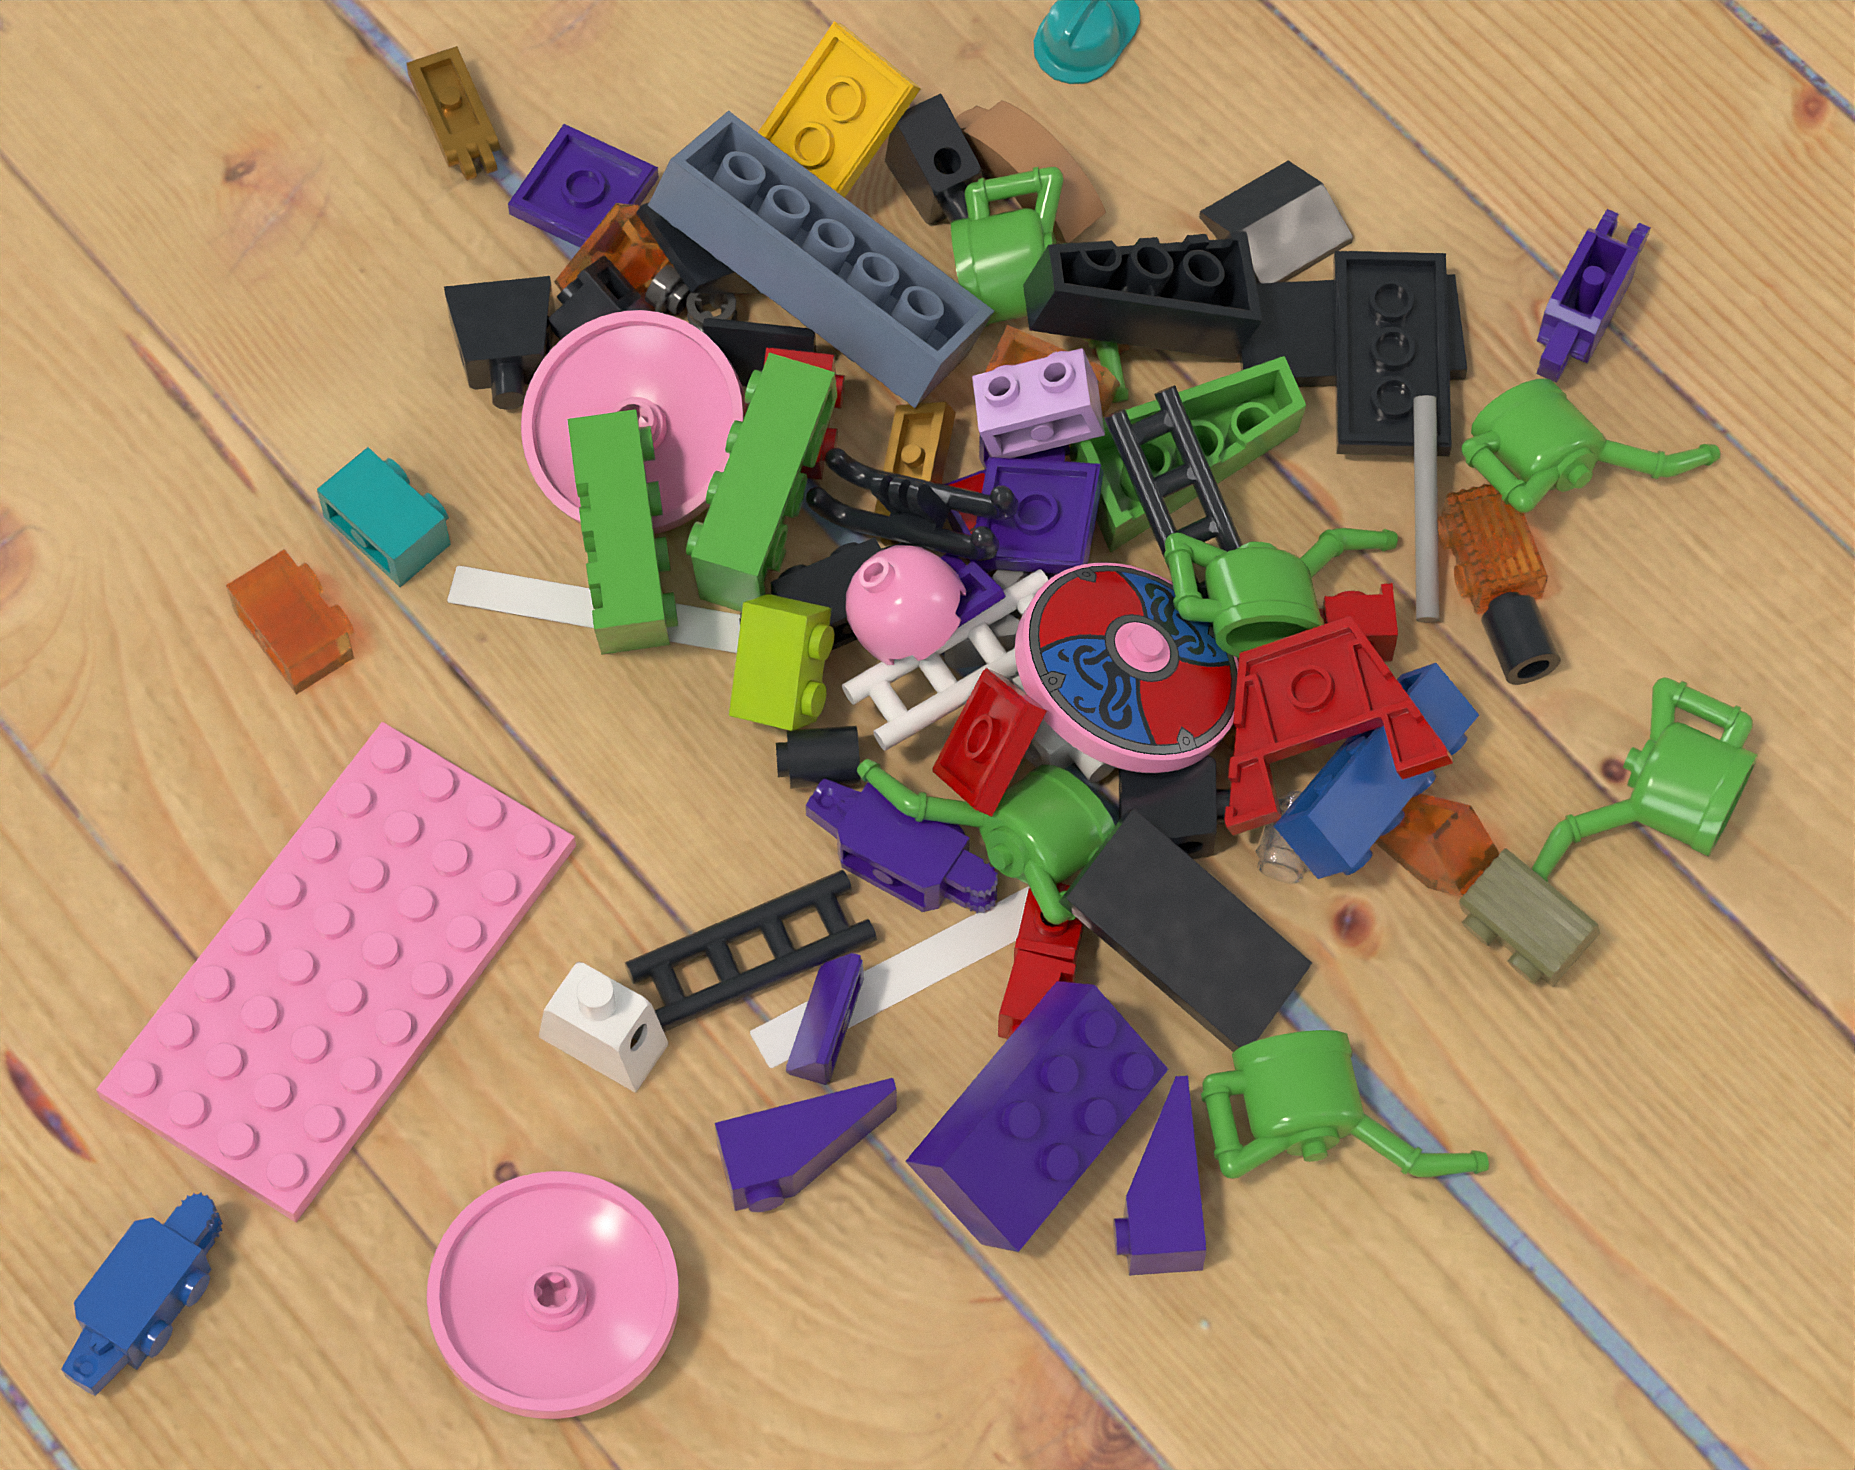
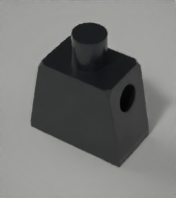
(932, 160)
(502, 333)
(1179, 804)

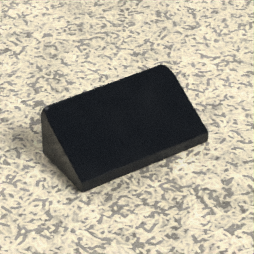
(747, 342)

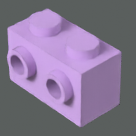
(1038, 404)

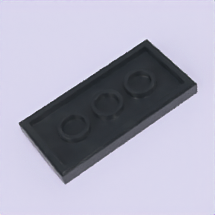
(1301, 328)
(1389, 349)
(1185, 932)

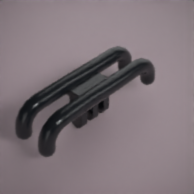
(915, 507)

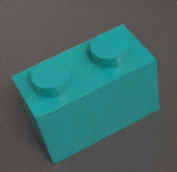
(385, 515)

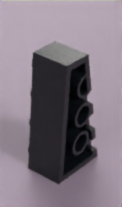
(1149, 294)

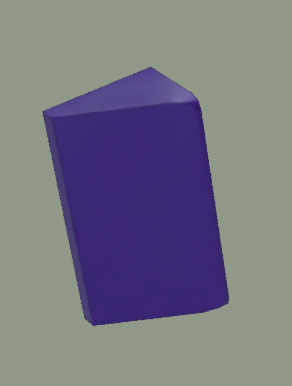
(826, 1019)

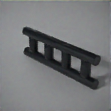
(1193, 471)
(769, 919)

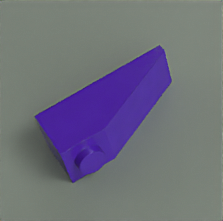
(789, 1146)
(1163, 1205)

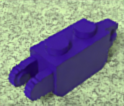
(1588, 295)
(902, 856)

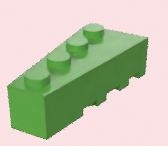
(1234, 422)
(761, 480)
(619, 532)

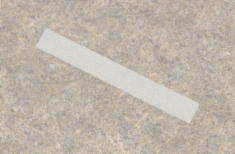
(574, 606)
(909, 971)

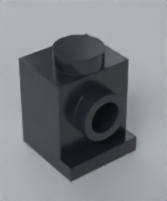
(593, 294)

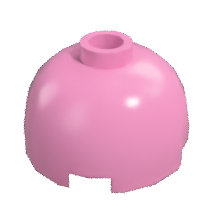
(903, 603)

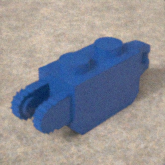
(141, 1291)

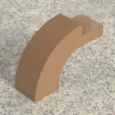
(1012, 143)

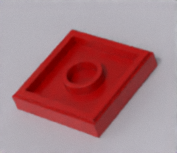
(988, 741)

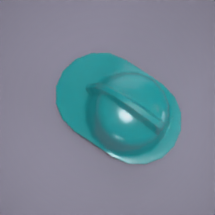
(1084, 38)

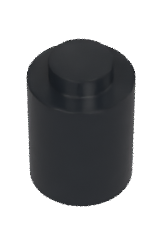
(1520, 638)
(819, 755)

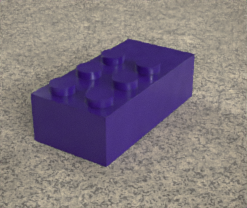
(1037, 1115)

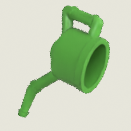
(1002, 249)
(1541, 443)
(1258, 589)
(1679, 780)
(1037, 834)
(1304, 1101)

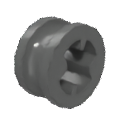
(695, 302)

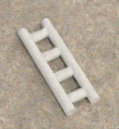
(950, 692)

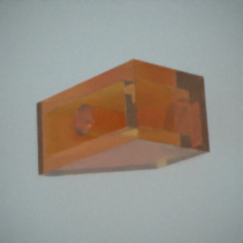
(625, 244)
(1440, 844)

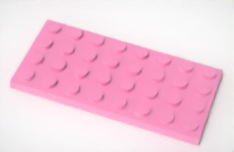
(337, 971)

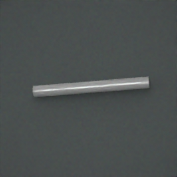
(1426, 509)

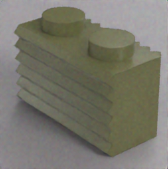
(1528, 919)

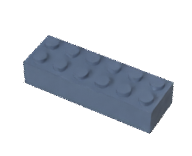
(820, 258)

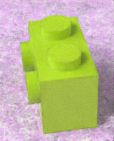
(781, 662)

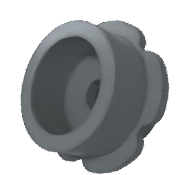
(667, 291)

